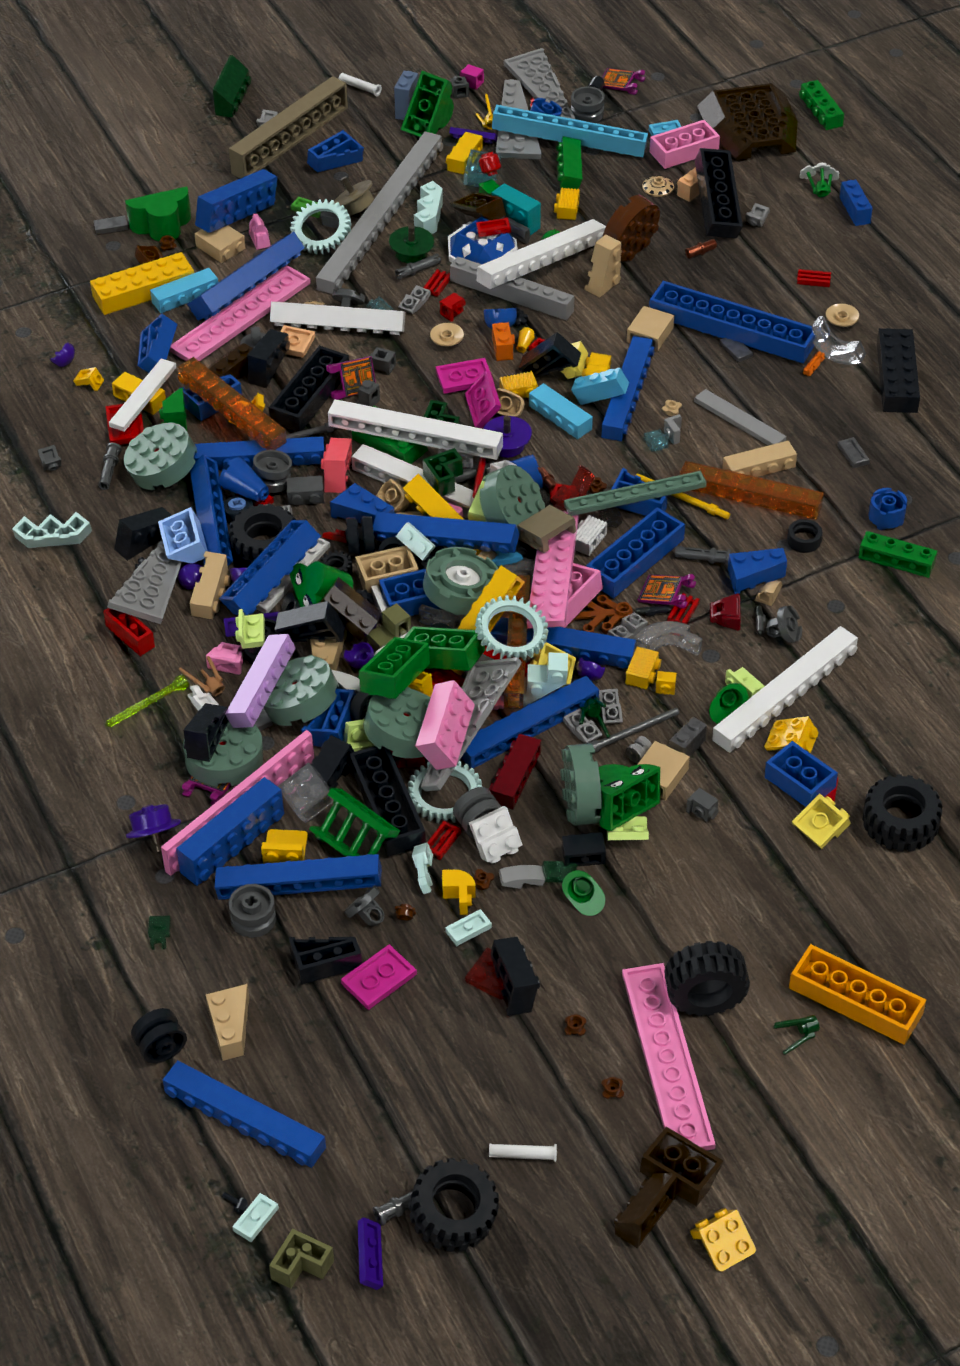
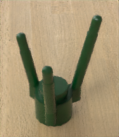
(593, 709)
(805, 1025)

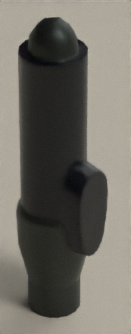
(651, 611)

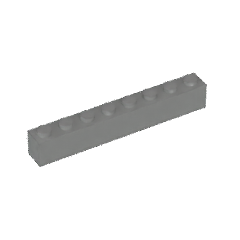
(517, 291)

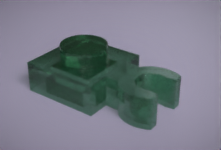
(556, 871)
(159, 929)

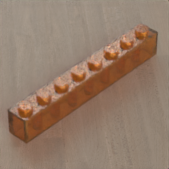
(231, 404)
(757, 491)
(517, 637)

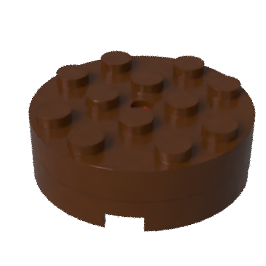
(633, 225)

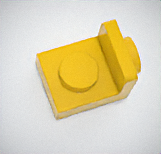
(89, 376)
(665, 682)

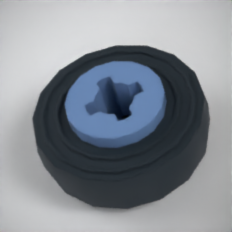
(235, 505)

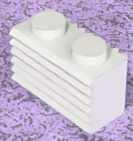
(590, 534)

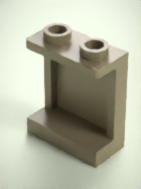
(544, 526)

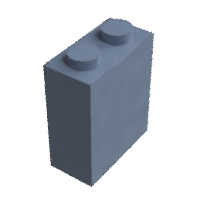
(403, 93)

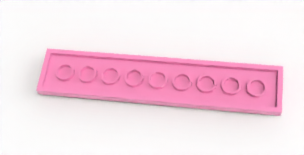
(239, 314)
(553, 578)
(276, 770)
(667, 1055)

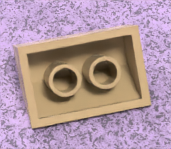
(384, 564)

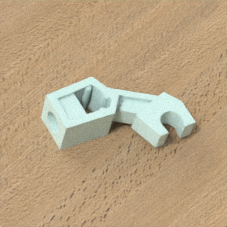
(422, 859)

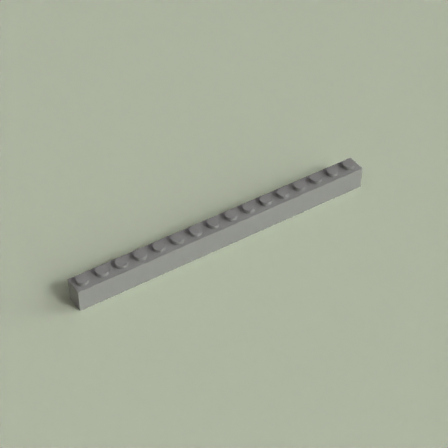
(379, 213)

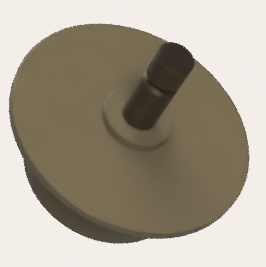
(355, 197)

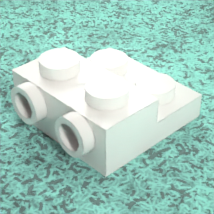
(495, 835)

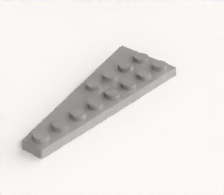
(538, 78)
(510, 144)
(148, 588)
(484, 687)

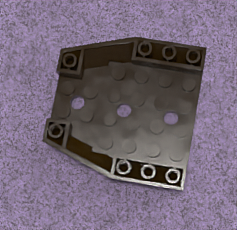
(751, 119)

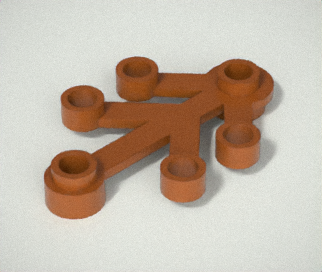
(618, 612)

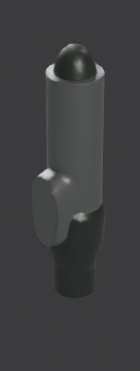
(760, 620)

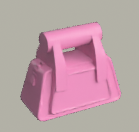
(258, 233)
(226, 658)

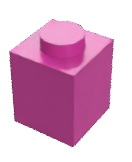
(473, 76)

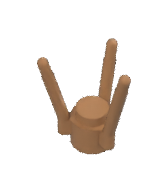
(213, 684)

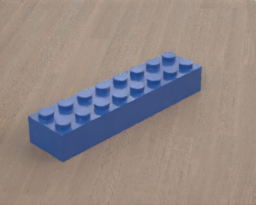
(246, 277)

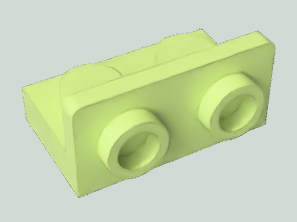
(251, 630)
(744, 678)
(355, 735)
(632, 830)

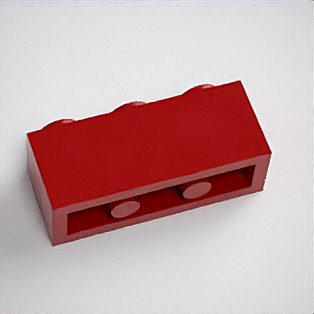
(130, 630)

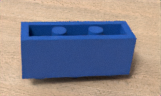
(855, 202)

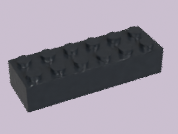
(718, 193)
(898, 370)
(307, 390)
(387, 796)

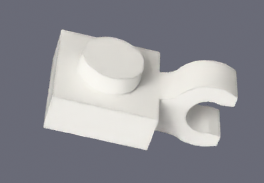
(199, 698)

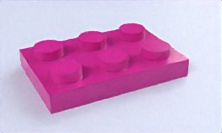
(460, 375)
(483, 400)
(378, 977)

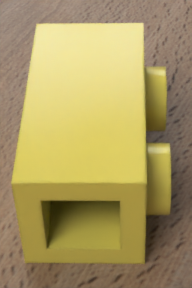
(571, 372)

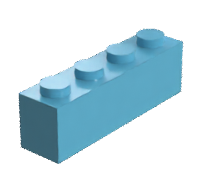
(182, 290)
(560, 411)

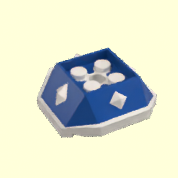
(468, 245)

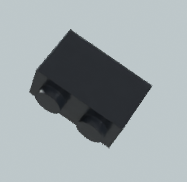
(584, 849)

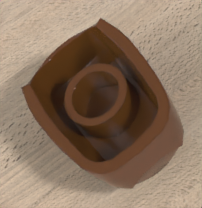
(147, 254)

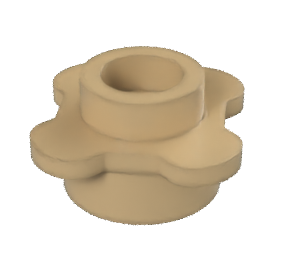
(671, 407)

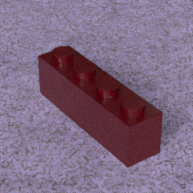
(516, 770)

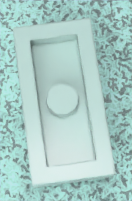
(415, 541)
(468, 927)
(255, 1217)

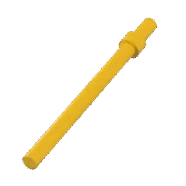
(710, 508)

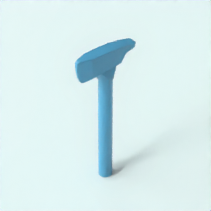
(507, 558)

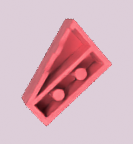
(336, 463)

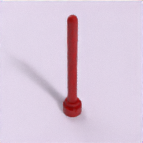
(479, 476)

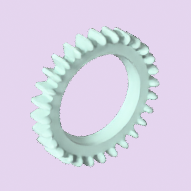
(339, 235)
(495, 607)
(414, 788)

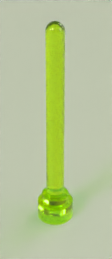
(179, 683)

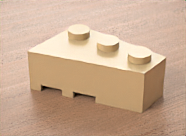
(211, 586)

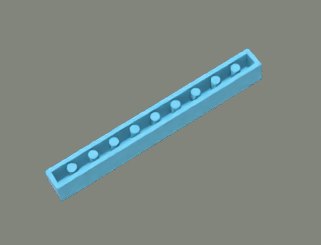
(555, 127)

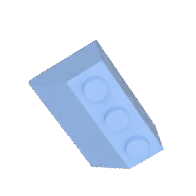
(183, 537)

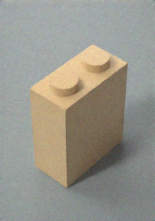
(220, 243)
(651, 325)
(672, 764)

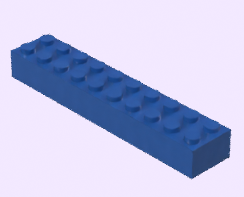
(734, 321)

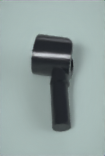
(241, 1203)

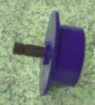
(515, 434)
(150, 822)

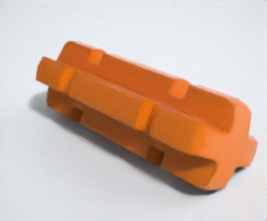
(813, 363)

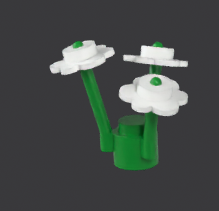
(822, 188)

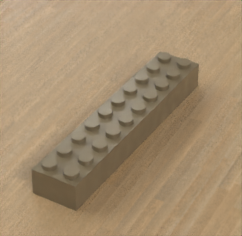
(288, 128)

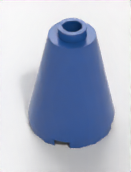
(243, 480)

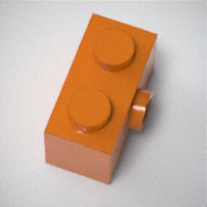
(502, 341)

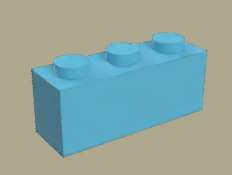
(600, 386)

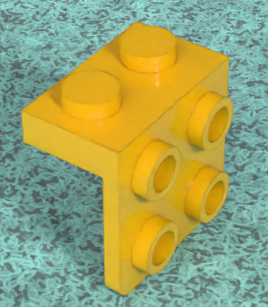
(798, 730)
(284, 846)
(724, 1238)

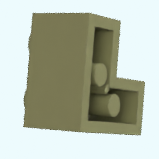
(394, 624)
(298, 1254)

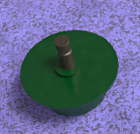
(411, 243)

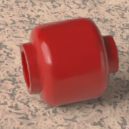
(489, 163)

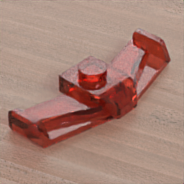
(578, 488)

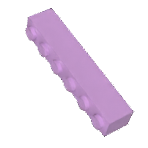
(260, 681)

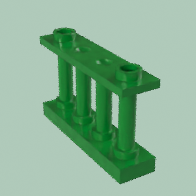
(355, 810)

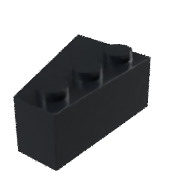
(549, 356)
(266, 357)
(139, 532)
(311, 622)
(205, 732)
(333, 760)
(324, 957)
(516, 975)

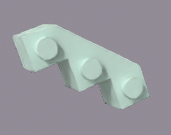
(429, 207)
(52, 531)
(545, 678)

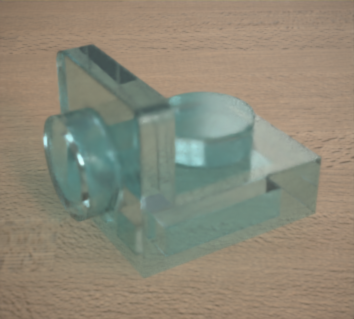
(378, 303)
(656, 440)

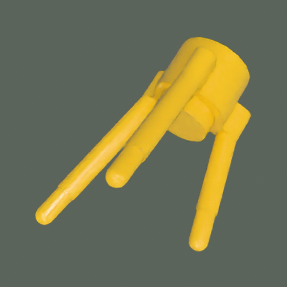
(487, 122)

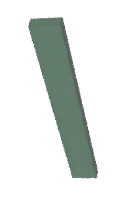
(635, 493)

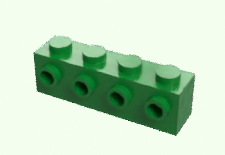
(821, 105)
(569, 163)
(897, 554)

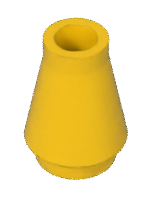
(525, 338)

